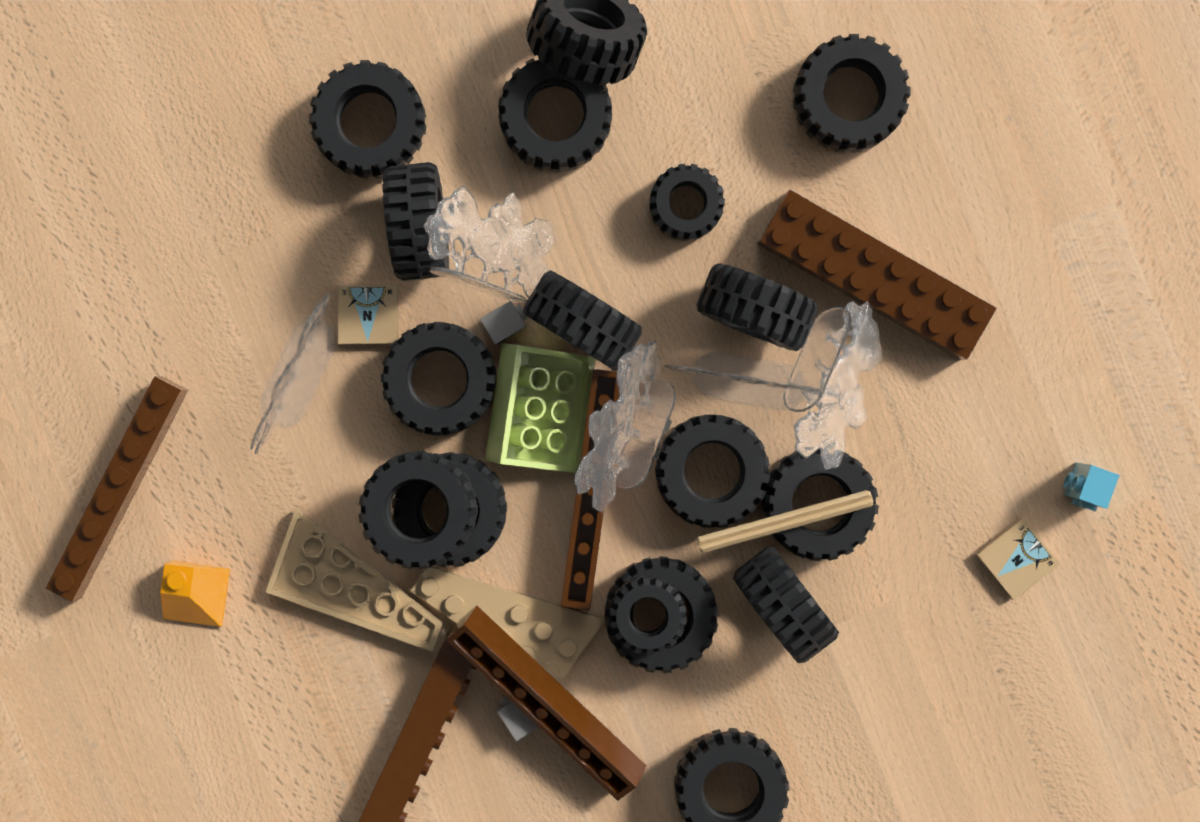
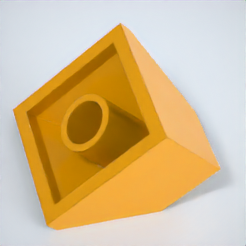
(194, 592)

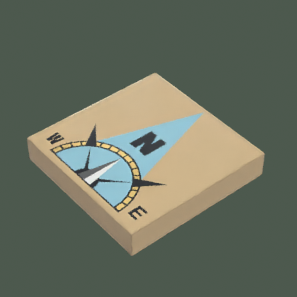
(367, 314)
(1017, 558)

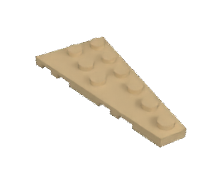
(335, 581)
(543, 629)

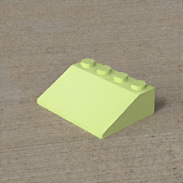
(539, 408)

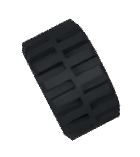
(686, 176)
(653, 640)

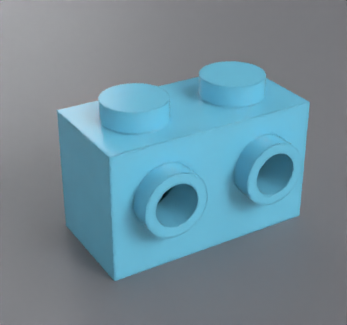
(1090, 486)

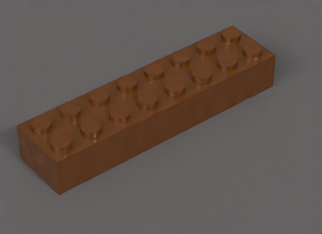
(876, 274)

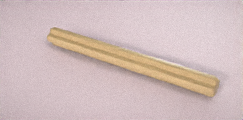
(785, 521)

